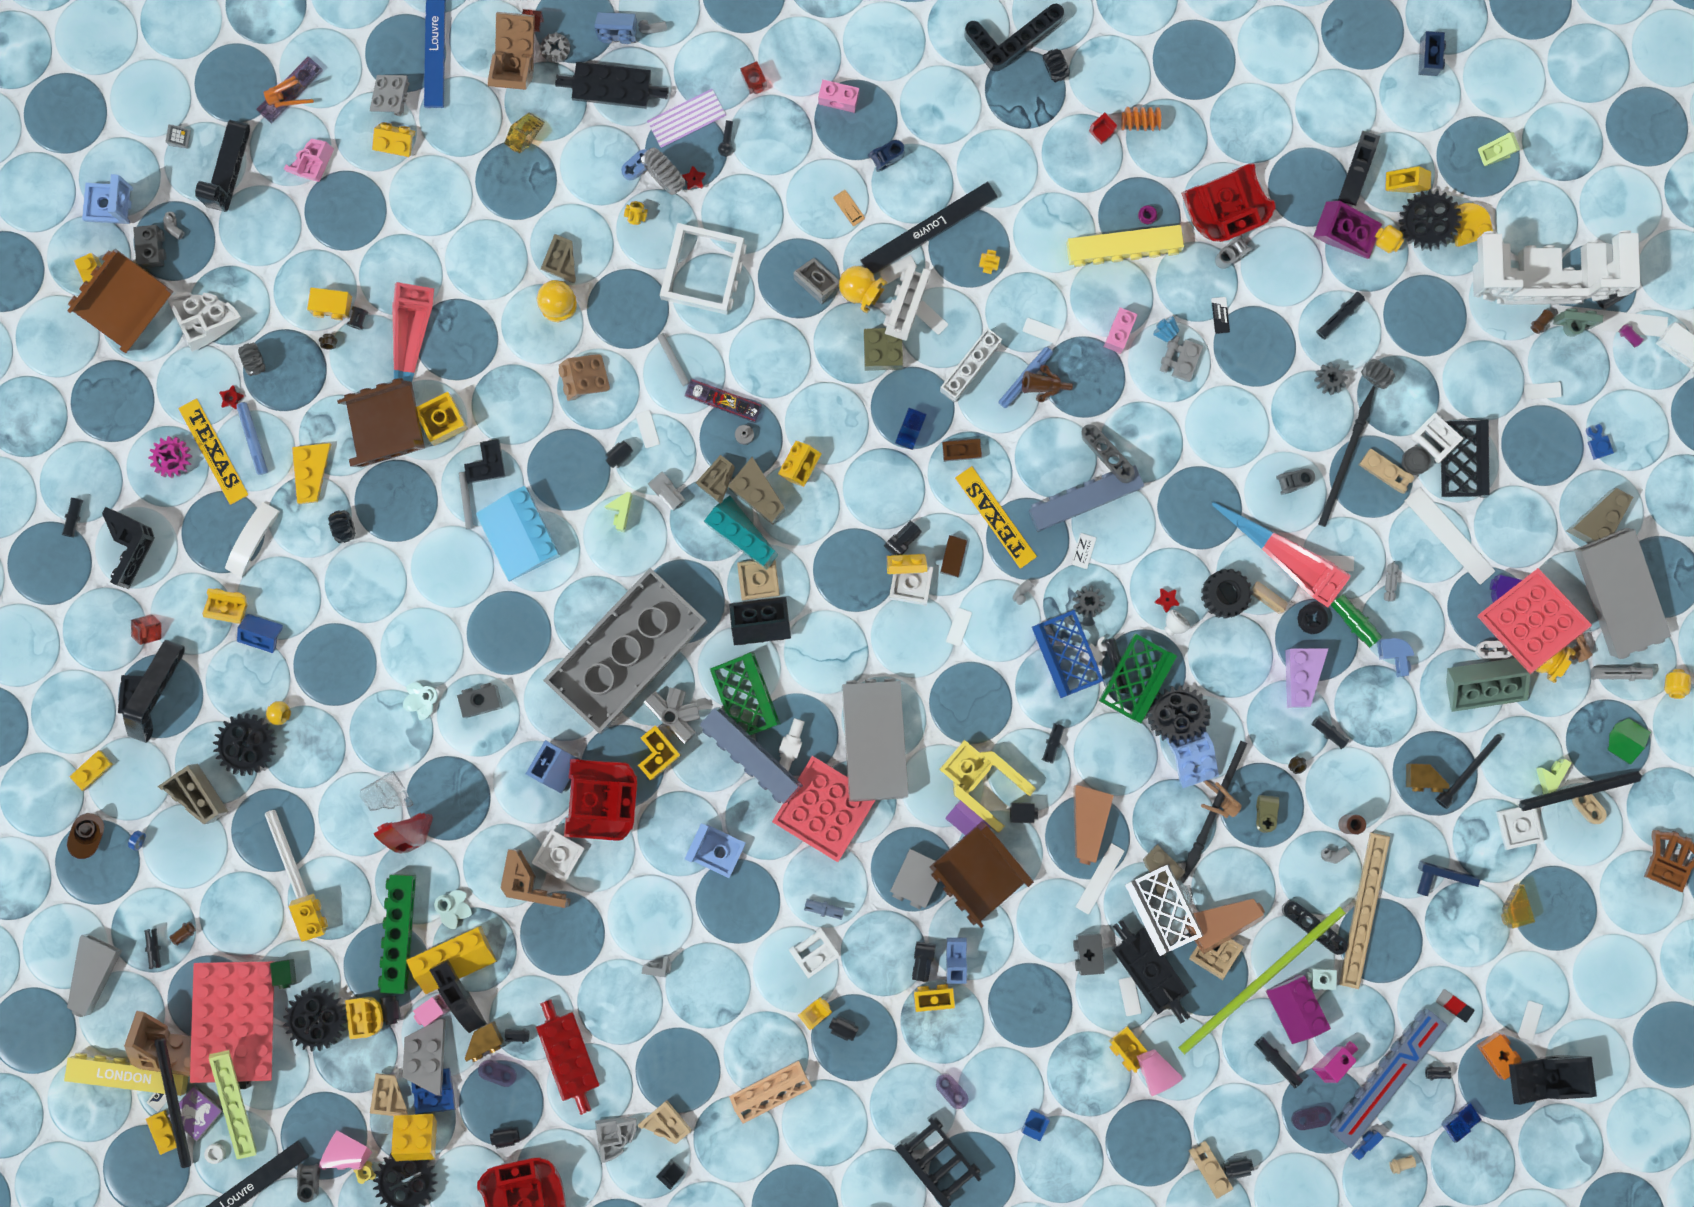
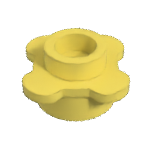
(361, 1177)

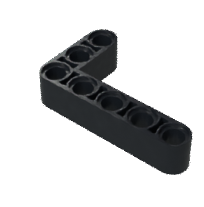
(1015, 40)
(219, 192)
(138, 710)

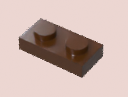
(961, 450)

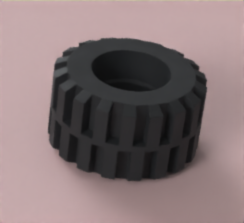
(1238, 582)

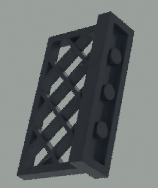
(1482, 461)

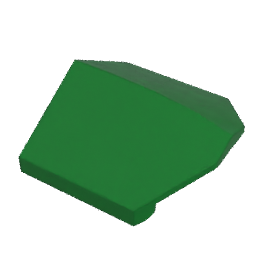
(1627, 740)

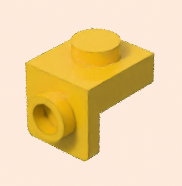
(815, 1013)

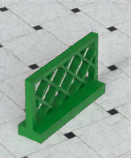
(1153, 683)
(758, 685)

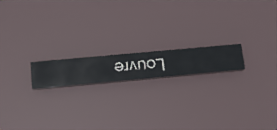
(929, 228)
(262, 1177)

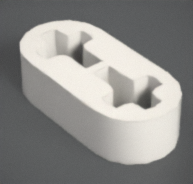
(1491, 655)

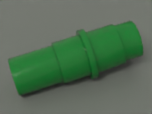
(1356, 621)

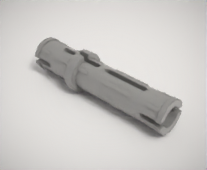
(1643, 673)

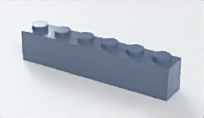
(1082, 500)
(750, 755)

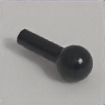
(725, 148)

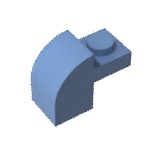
(1398, 650)
(956, 961)

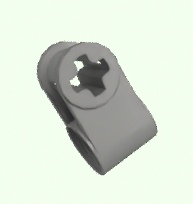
(1234, 250)

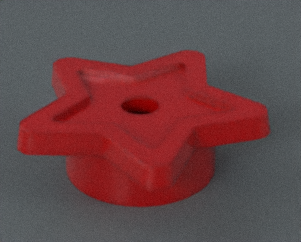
(694, 183)
(226, 397)
(1167, 604)

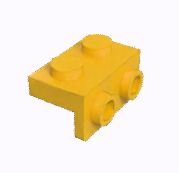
(393, 139)
(906, 564)
(225, 606)
(1128, 1047)

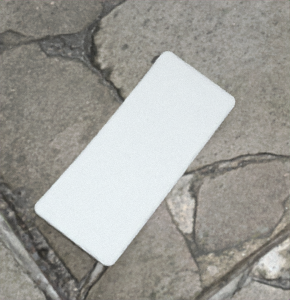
(1542, 391)

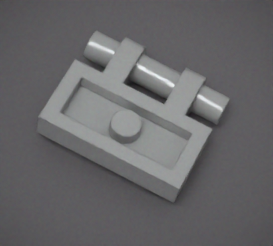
(1186, 361)

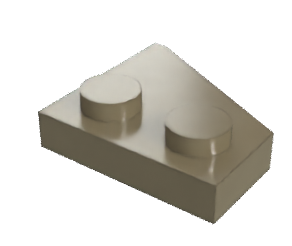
(560, 259)
(717, 478)
(1158, 858)

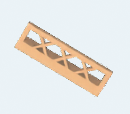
(768, 1090)

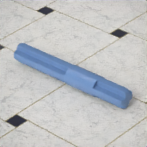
(1033, 367)
(252, 439)

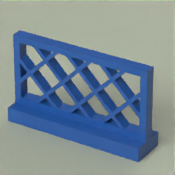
(1051, 659)

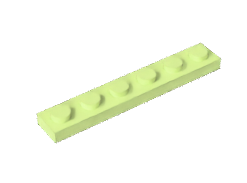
(232, 1104)

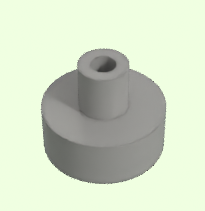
(744, 439)

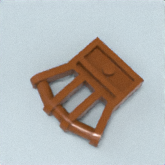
(1663, 869)

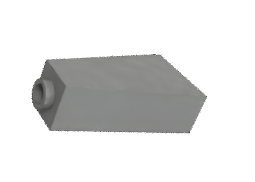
(91, 972)

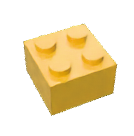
(441, 418)
(414, 1137)

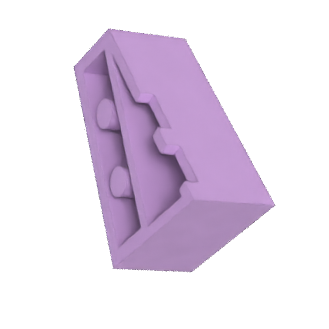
(1302, 675)

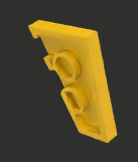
(309, 471)

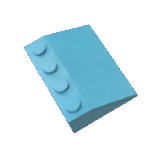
(517, 533)

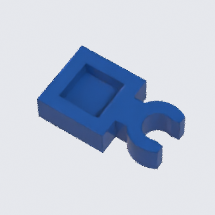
(1599, 445)
(1369, 1141)

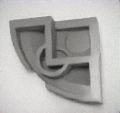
(613, 1136)

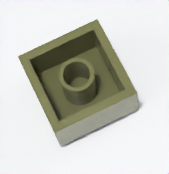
(882, 350)

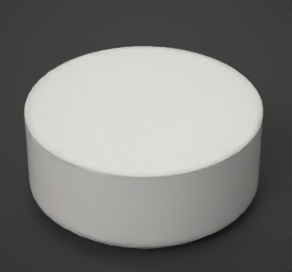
(215, 1153)

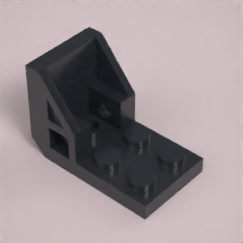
(135, 537)
(1552, 1078)

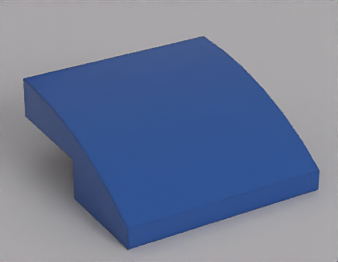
(427, 1102)

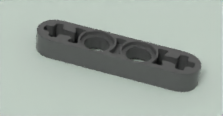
(1106, 454)

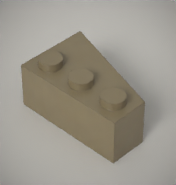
(757, 492)
(1602, 517)
(195, 793)

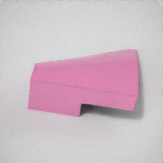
(311, 160)
(1157, 1072)
(344, 1153)

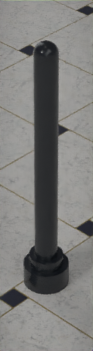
(1445, 798)

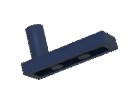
(1430, 870)

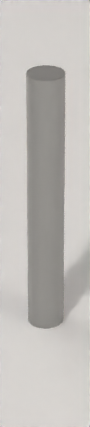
(673, 360)
(466, 500)

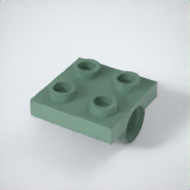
(1582, 320)

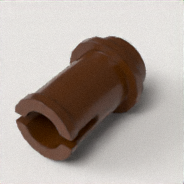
(1539, 325)
(186, 930)

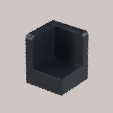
(670, 1174)

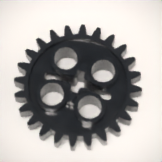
(1430, 203)
(1179, 715)
(261, 750)
(301, 1008)
(412, 1197)

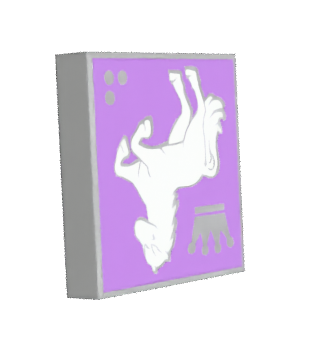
(198, 1112)

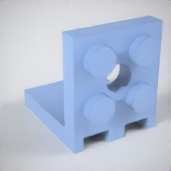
(118, 201)
(1195, 753)
(704, 845)

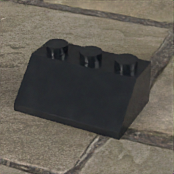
(760, 621)

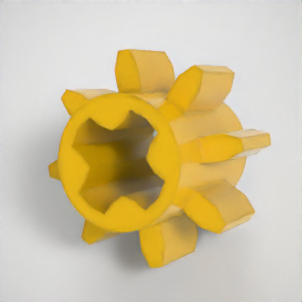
(635, 213)
(989, 261)

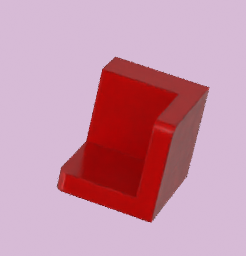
(1103, 128)

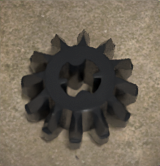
(1056, 65)
(341, 526)

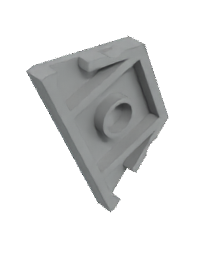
(425, 1057)

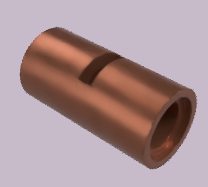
(1359, 824)

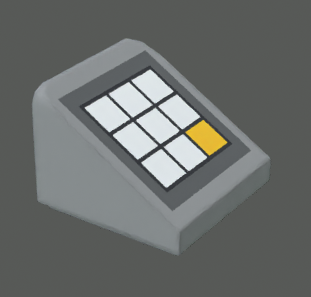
(177, 136)

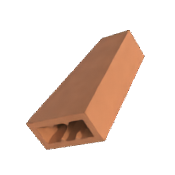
(1090, 820)
(1225, 923)

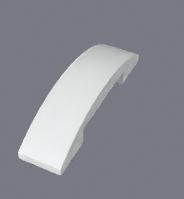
(250, 538)

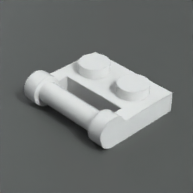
(1441, 433)
(819, 957)

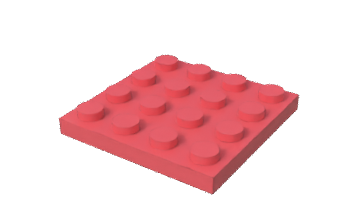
(1534, 621)
(822, 810)

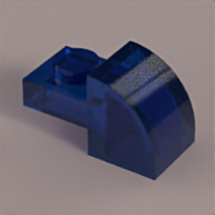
(910, 428)
(1461, 1122)

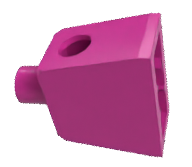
(1336, 1063)

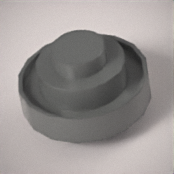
(1416, 460)

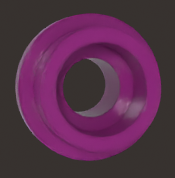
(1147, 209)

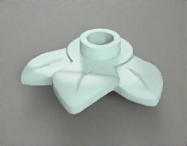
(418, 702)
(455, 910)

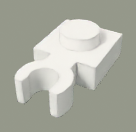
(1096, 651)

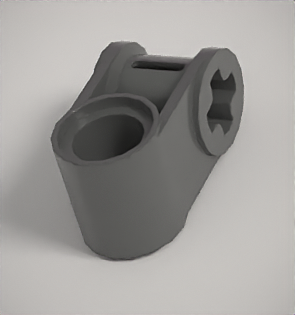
(1292, 481)
(308, 1180)

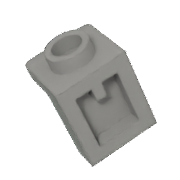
(654, 969)

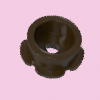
(328, 341)
(1297, 765)

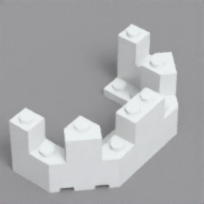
(1541, 273)

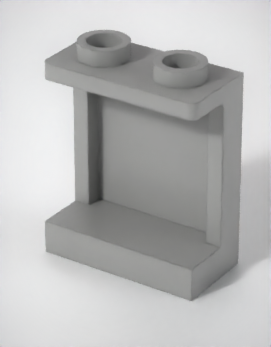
(915, 880)

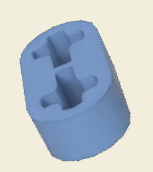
(631, 163)

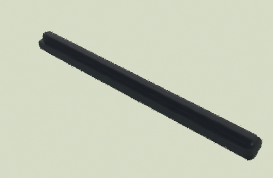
(1580, 790)
(173, 1103)

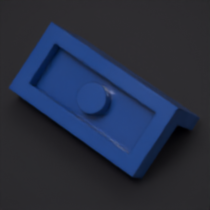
(259, 633)

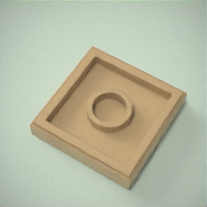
(757, 581)

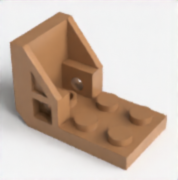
(514, 51)
(518, 870)
(142, 1050)

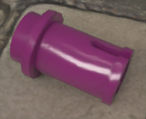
(1627, 332)

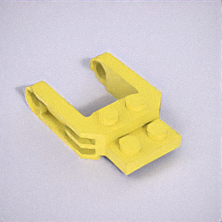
(966, 770)

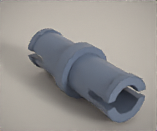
(824, 909)

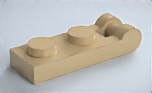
(1386, 471)
(1211, 1170)

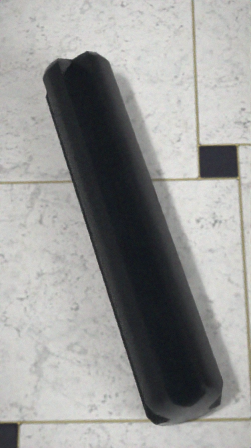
(1115, 658)

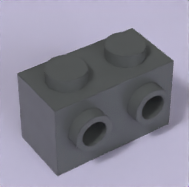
(149, 246)

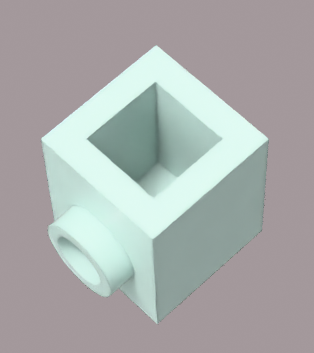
(1322, 978)

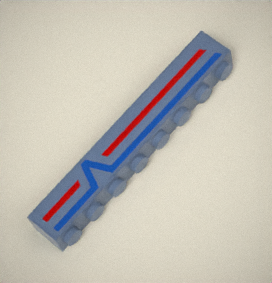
(1388, 1077)

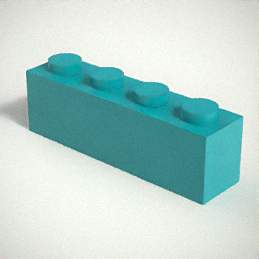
(736, 528)

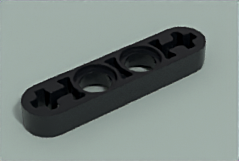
(1315, 921)

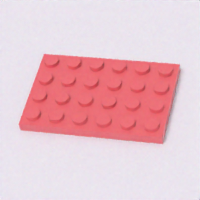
(233, 1014)

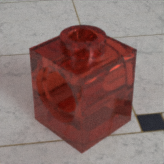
(750, 71)

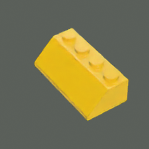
(465, 953)

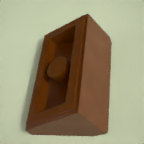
(953, 556)

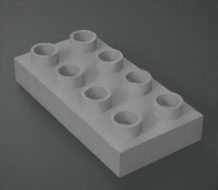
(625, 651)

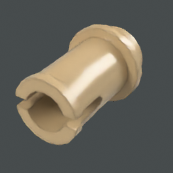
(1402, 1164)

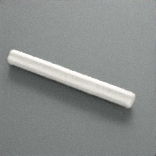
(286, 854)

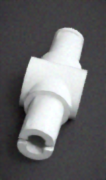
(791, 744)

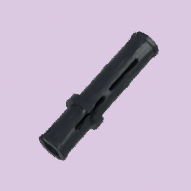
(1347, 309)
(1272, 1055)

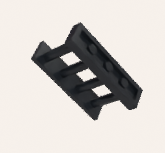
(931, 1180)

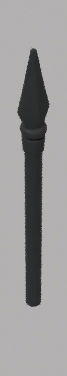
(1360, 422)
(1195, 854)

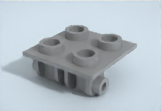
(389, 94)

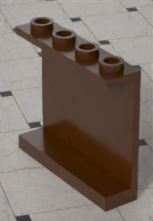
(383, 422)
(979, 873)

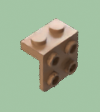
(583, 376)

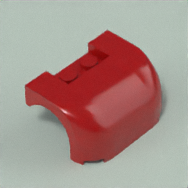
(1229, 205)
(601, 800)
(522, 1184)

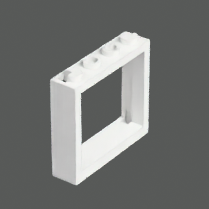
(732, 283)

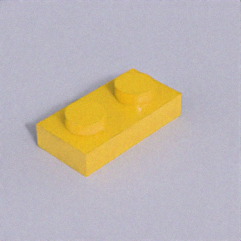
(91, 770)
(162, 1132)

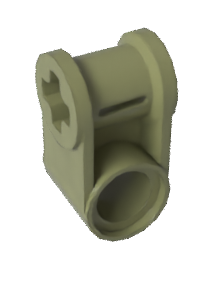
(1267, 810)

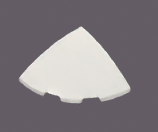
(202, 317)

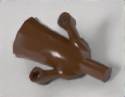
(1040, 383)

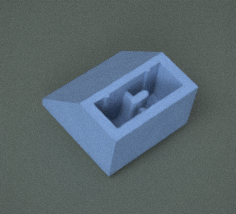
(616, 27)
(551, 766)

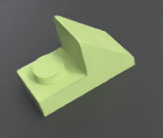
(1499, 149)
(621, 505)
(1551, 781)

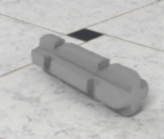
(1391, 582)

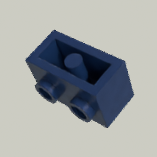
(1432, 53)

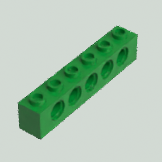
(407, 884)

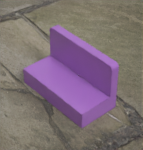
(964, 818)

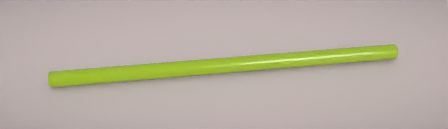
(1262, 980)

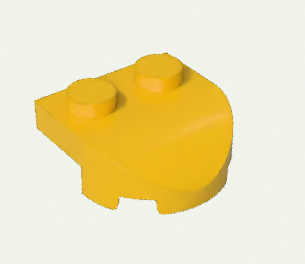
(1473, 224)
(363, 1017)

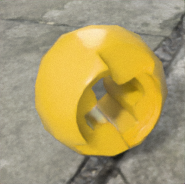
(278, 713)

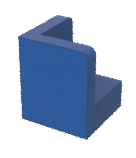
(1035, 1125)

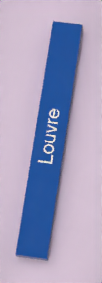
(434, 54)

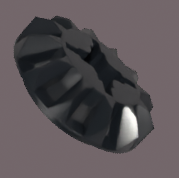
(1321, 618)

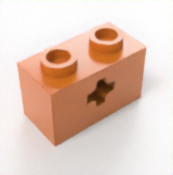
(1491, 1051)

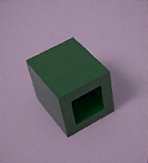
(283, 973)

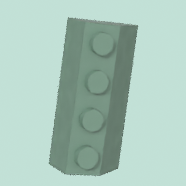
(1487, 684)

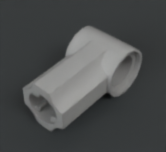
(664, 487)

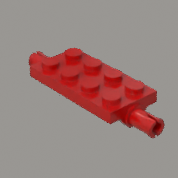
(567, 1056)

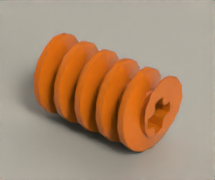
(1141, 118)

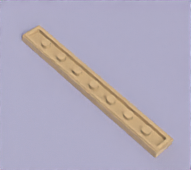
(1364, 910)

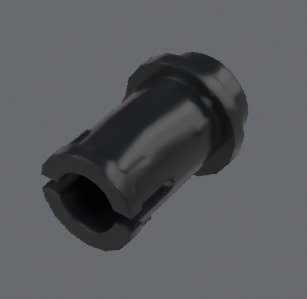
(517, 1035)
(1437, 1073)

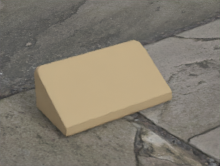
(1269, 598)

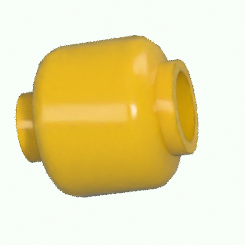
(1389, 239)
(1677, 684)

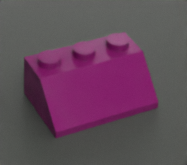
(1298, 1009)

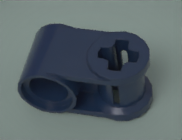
(886, 156)

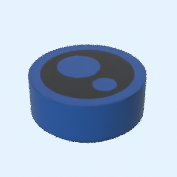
(136, 840)

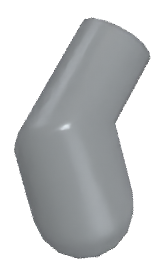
(652, 28)
(170, 225)
(1020, 591)
(1333, 856)

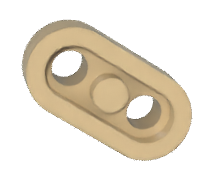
(1588, 806)

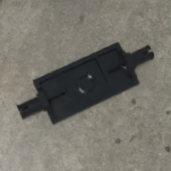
(611, 85)
(1150, 971)

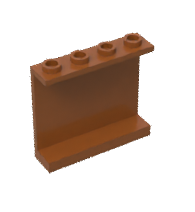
(120, 299)

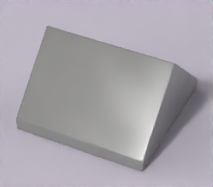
(816, 280)

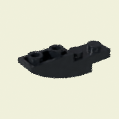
(1359, 168)
(456, 997)

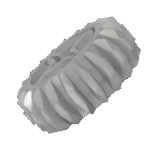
(663, 171)

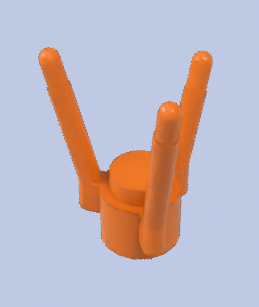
(274, 94)

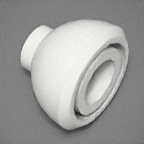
(1176, 623)

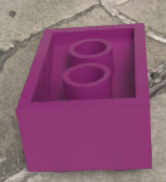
(1347, 229)

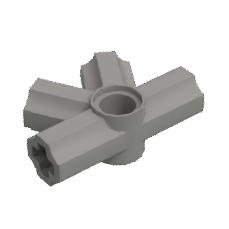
(674, 705)

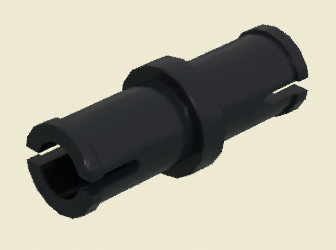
(72, 517)
(1330, 732)
(1053, 743)
(152, 948)

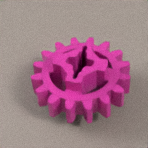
(173, 448)

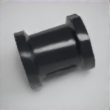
(357, 311)

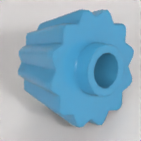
(1166, 329)

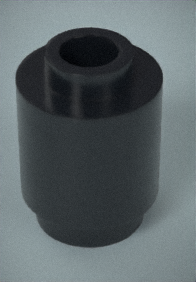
(619, 454)
(390, 1010)
(843, 1028)
(505, 1137)
(1238, 1167)

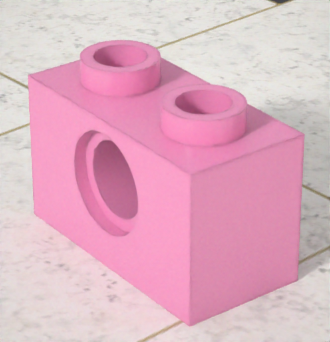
(838, 96)
(1120, 330)
(430, 1010)

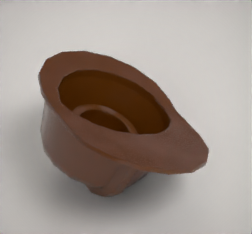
(85, 835)

